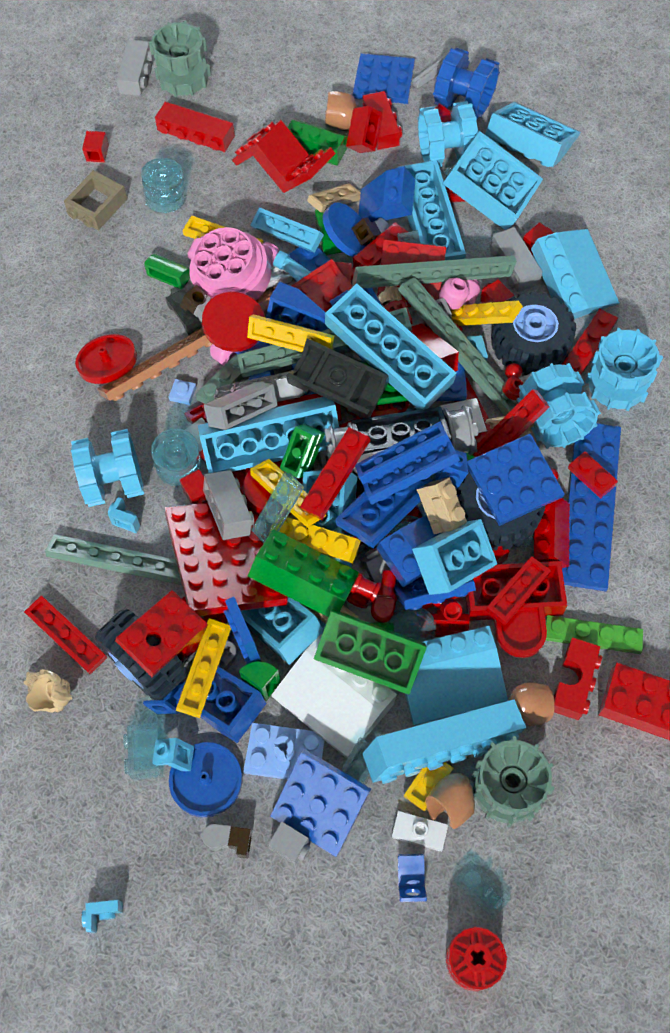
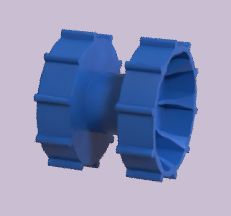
(457, 80)

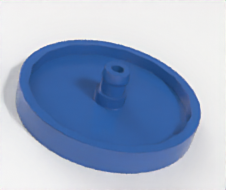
(338, 221)
(210, 784)

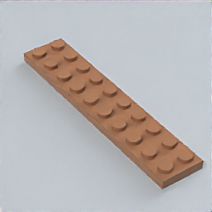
(166, 358)

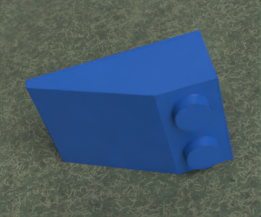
(388, 195)
(295, 308)
(398, 551)
(230, 705)

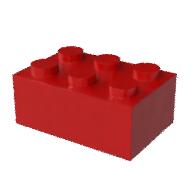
(637, 700)

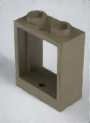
(116, 198)

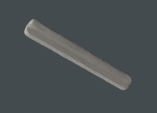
(432, 71)

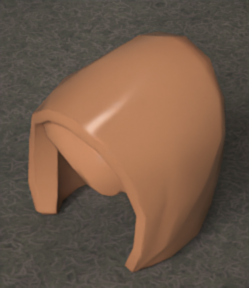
(339, 110)
(534, 702)
(453, 795)

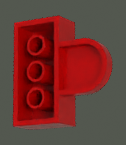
(527, 629)

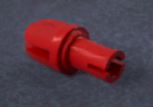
(385, 601)

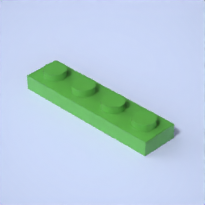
(601, 634)

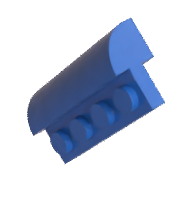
(406, 463)

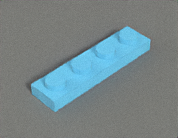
(287, 230)

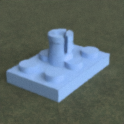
(276, 749)

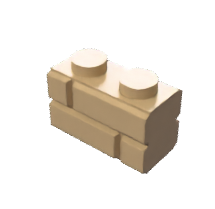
(442, 505)

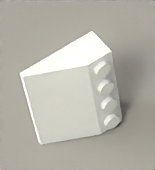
(333, 701)

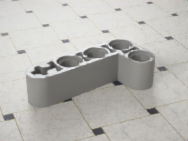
(282, 389)

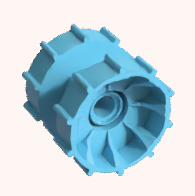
(438, 136)
(629, 352)
(570, 412)
(97, 470)

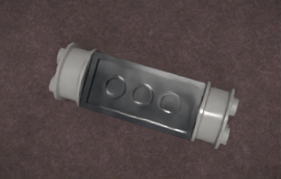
(392, 428)

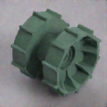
(180, 58)
(529, 769)

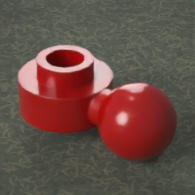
(511, 386)

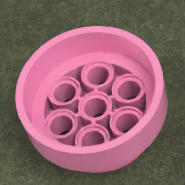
(223, 256)

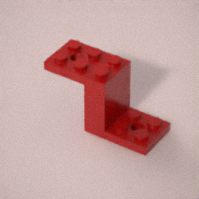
(282, 156)
(174, 625)

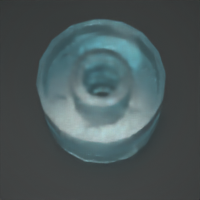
(163, 185)
(175, 455)

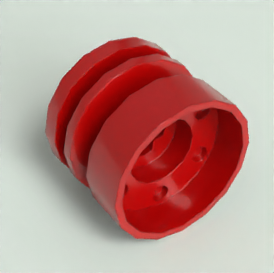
(459, 959)

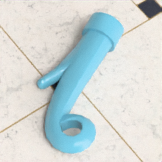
(287, 264)

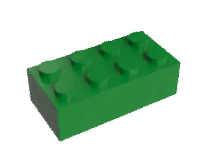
(302, 573)
(370, 651)

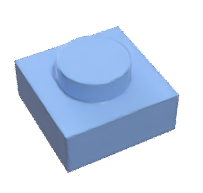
(182, 392)

